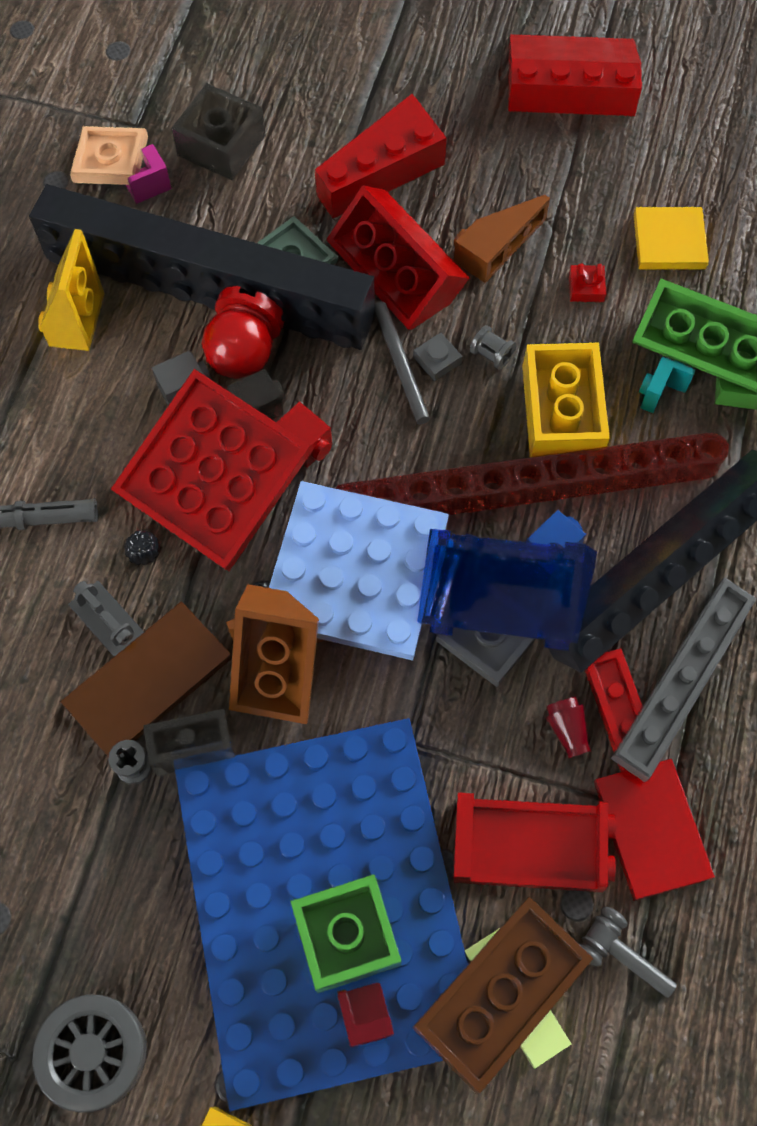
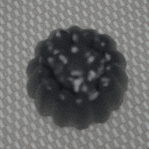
(142, 547)

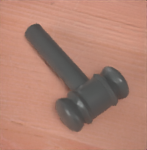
(603, 938)

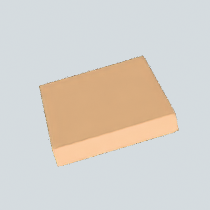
(108, 155)

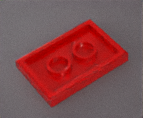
(654, 831)

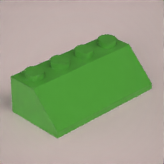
(701, 333)

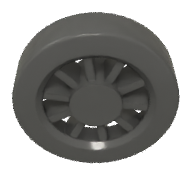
(90, 1053)

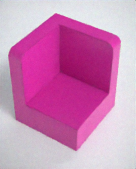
(151, 179)

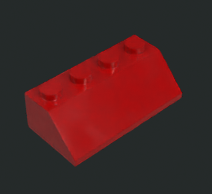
(406, 263)

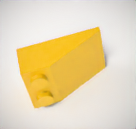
(73, 299)

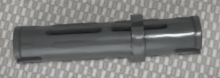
(59, 512)

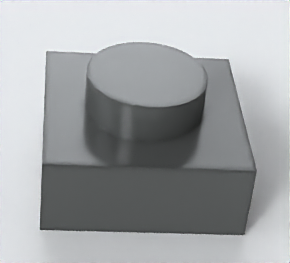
(437, 356)

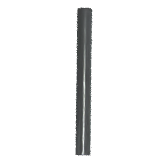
(401, 363)

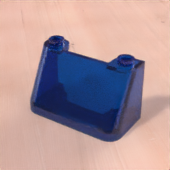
(506, 587)

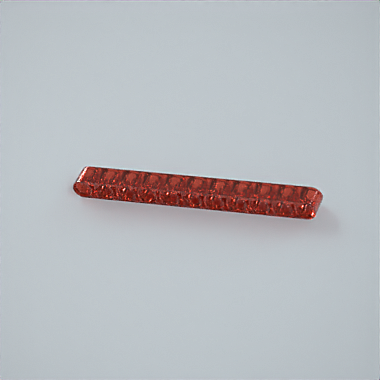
(545, 471)

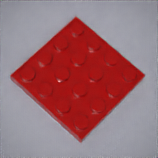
(212, 469)

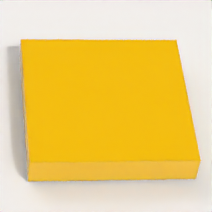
(670, 238)

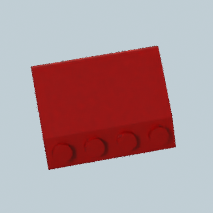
(573, 75)

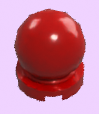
(241, 333)

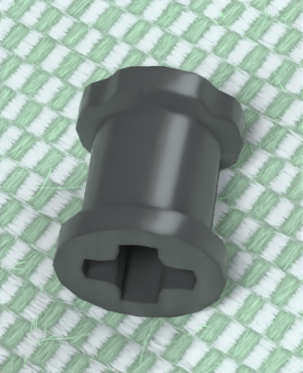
(492, 347)
(134, 751)

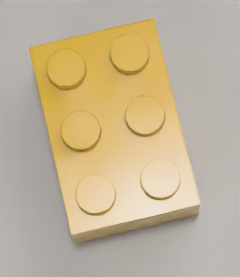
(564, 398)

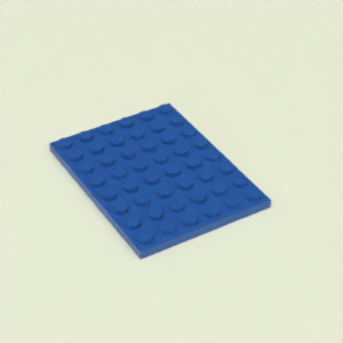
(289, 828)

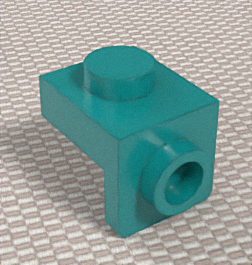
(668, 373)

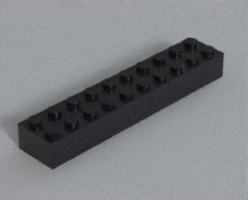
(201, 263)

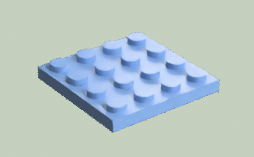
(357, 566)

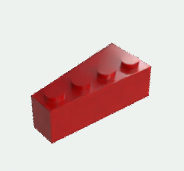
(383, 156)

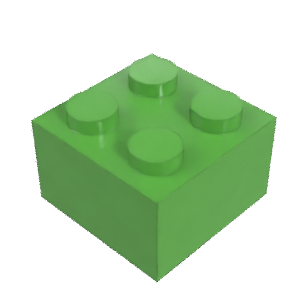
(346, 933)

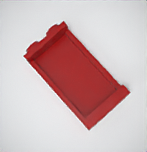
(533, 844)

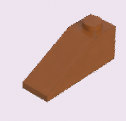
(498, 236)

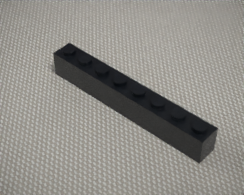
(665, 562)

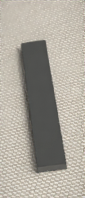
(683, 680)

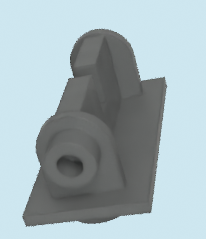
(104, 616)

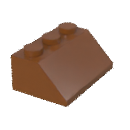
(272, 655)

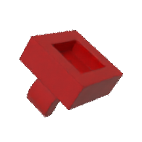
(587, 283)

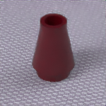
(569, 725)

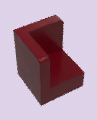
(365, 1014)

